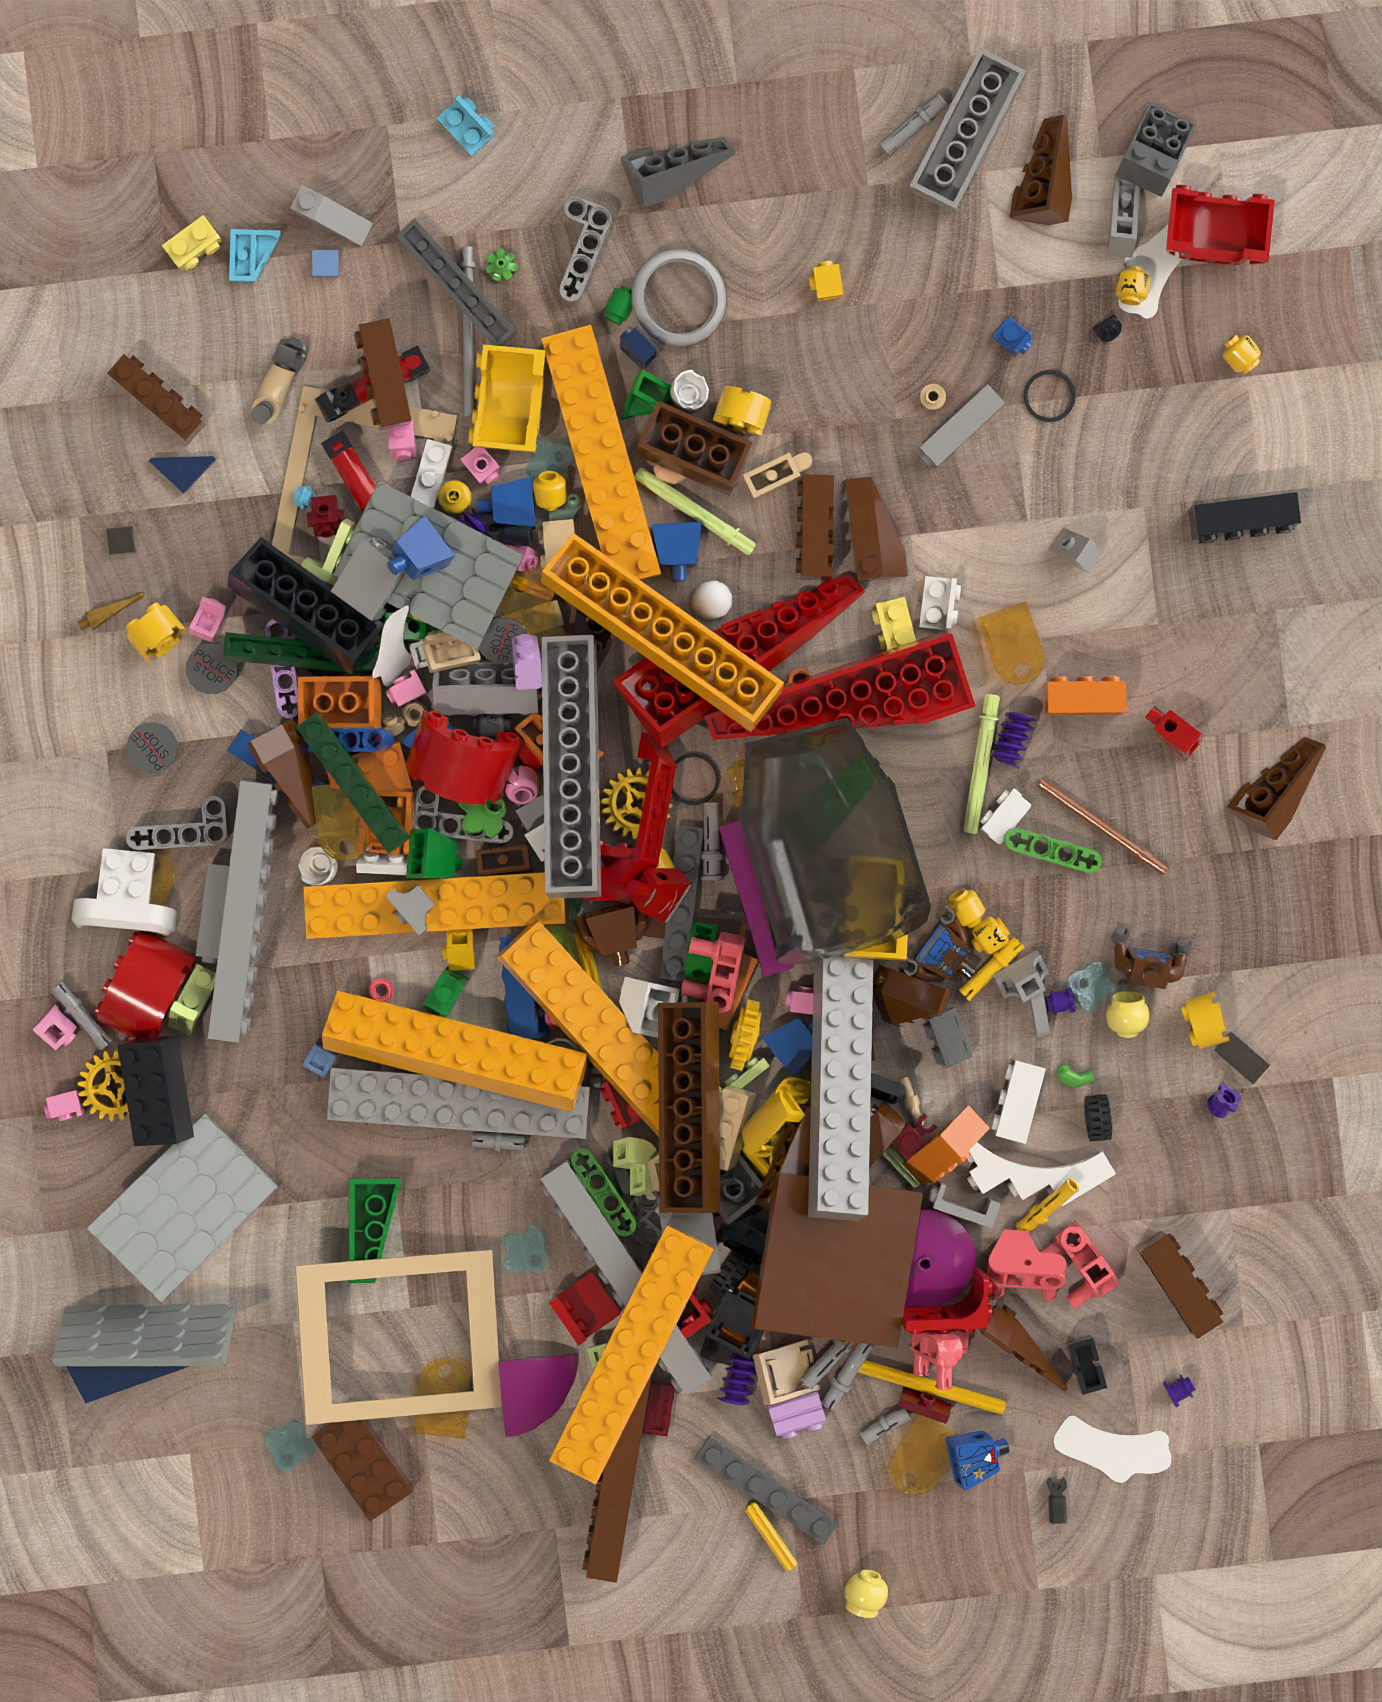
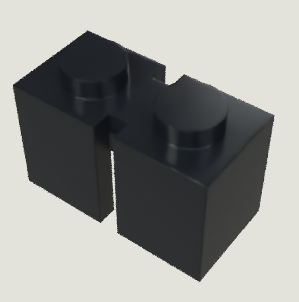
(1088, 1374)

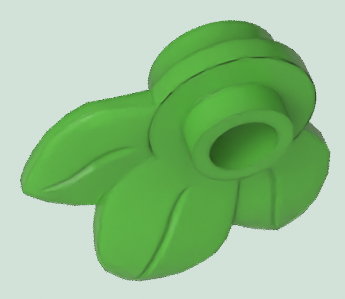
(480, 818)

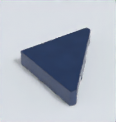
(183, 470)

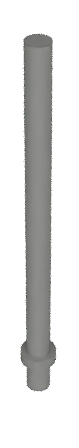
(468, 351)

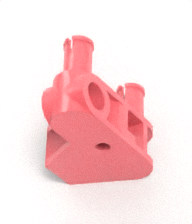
(727, 959)
(1083, 1256)
(1018, 1257)
(941, 1350)

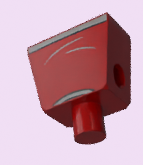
(1182, 740)
(659, 892)

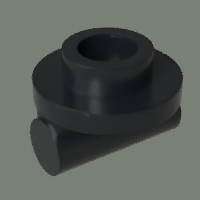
(1108, 329)

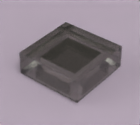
(121, 540)

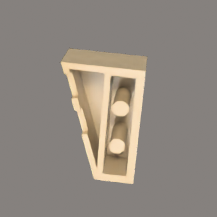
(734, 1111)

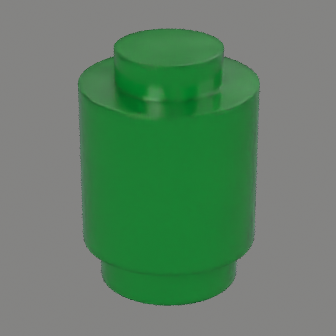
(619, 305)

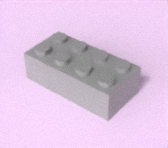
(481, 690)

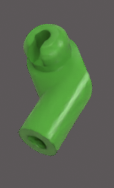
(1073, 1079)

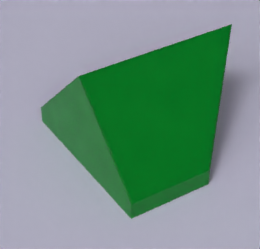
(645, 394)

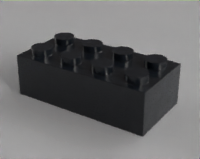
(1244, 516)
(155, 1091)

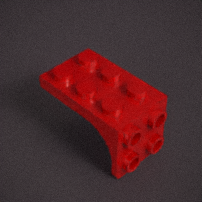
(966, 1315)

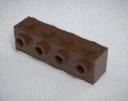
(152, 395)

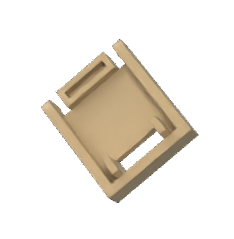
(786, 1368)

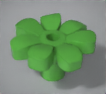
(505, 269)

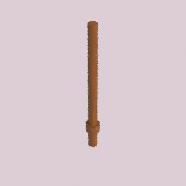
(1143, 856)

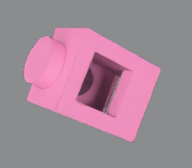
(406, 689)
(801, 1000)
(48, 1031)
(64, 1106)

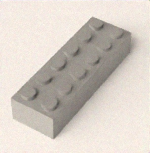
(967, 130)

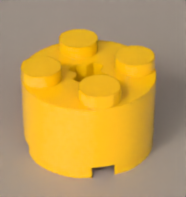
(742, 410)
(155, 632)
(1205, 1020)

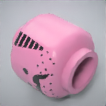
(522, 785)

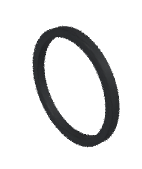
(1072, 399)
(716, 783)

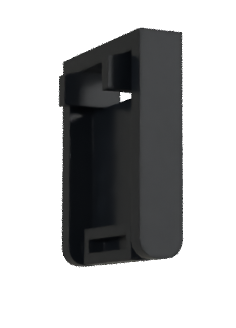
(886, 1089)
(746, 1237)
(737, 1314)

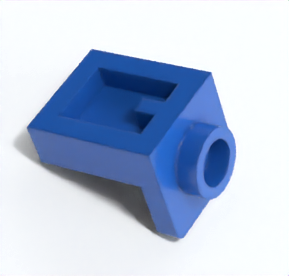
(1013, 337)

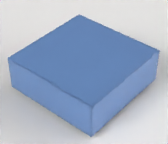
(325, 263)
(320, 1060)

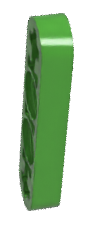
(1053, 847)
(603, 1193)

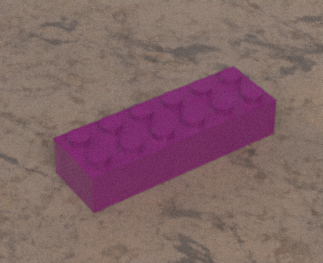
(749, 900)

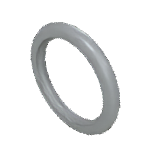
(650, 326)

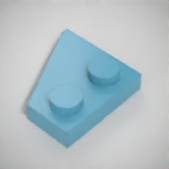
(250, 253)

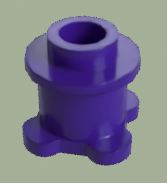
(1060, 1001)
(1223, 1102)
(1179, 1389)

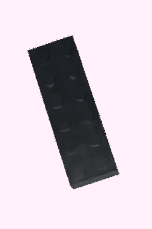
(304, 605)

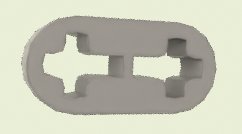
(1039, 1016)

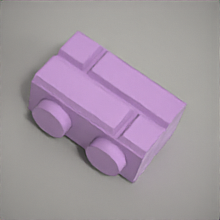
(526, 662)
(797, 1414)

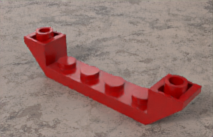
(653, 813)

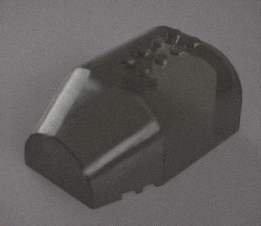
(827, 845)

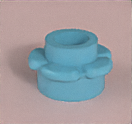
(302, 497)

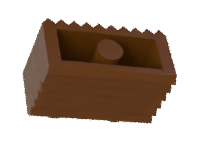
(503, 860)

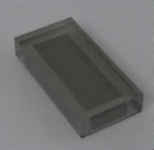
(1242, 1058)

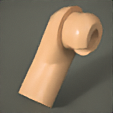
(667, 475)

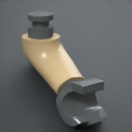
(275, 384)

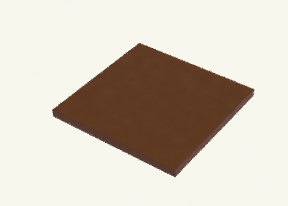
(833, 1273)

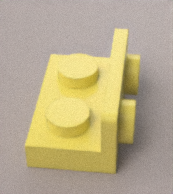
(192, 244)
(894, 623)

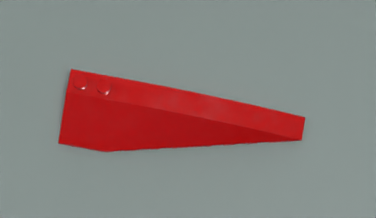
(766, 636)
(887, 688)

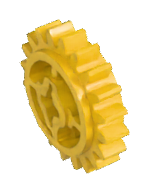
(629, 794)
(744, 1034)
(90, 1091)

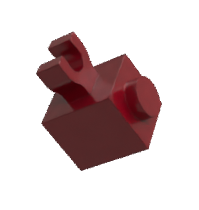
(911, 1138)

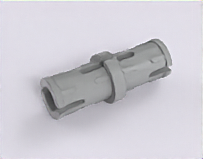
(498, 1141)
(885, 1425)

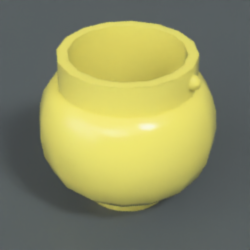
(1127, 1013)
(865, 1593)

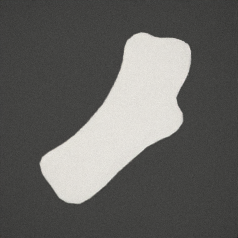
(1158, 266)
(392, 653)
(1112, 1453)

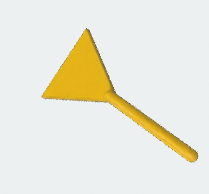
(773, 1147)

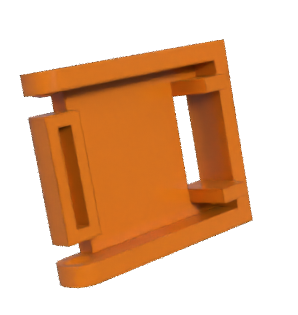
(404, 815)

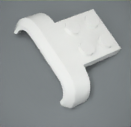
(125, 896)

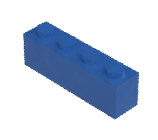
(525, 1015)

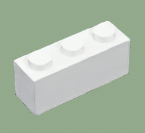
(1018, 1101)

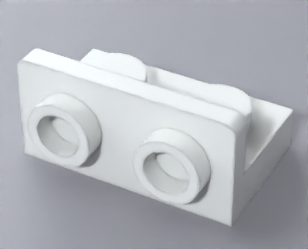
(938, 603)
(382, 863)

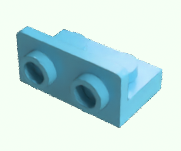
(466, 125)

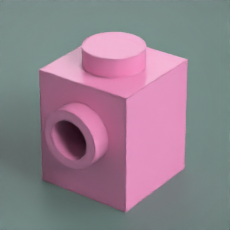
(481, 465)

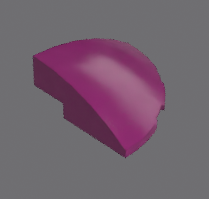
(534, 1389)

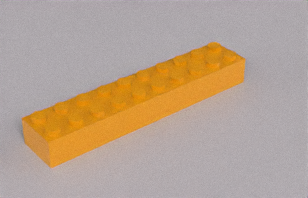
(600, 451)
(661, 632)
(458, 902)
(586, 1017)
(454, 1051)
(631, 1353)

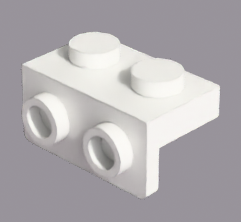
(1006, 815)

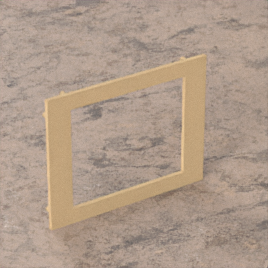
(426, 424)
(315, 1349)

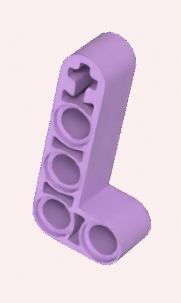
(279, 671)

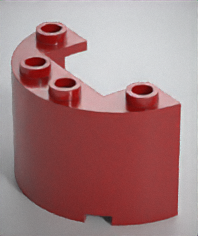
(1219, 228)
(461, 764)
(144, 985)

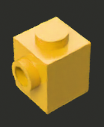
(826, 281)
(459, 950)

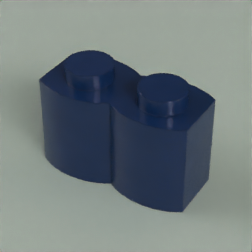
(638, 347)

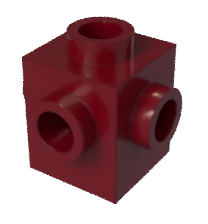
(325, 516)

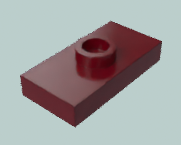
(924, 1405)
(658, 1408)

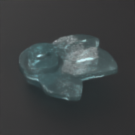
(546, 459)
(1096, 985)
(522, 1248)
(290, 1442)

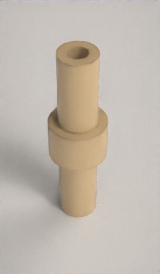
(910, 1099)

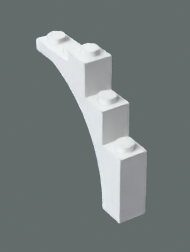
(1027, 1180)

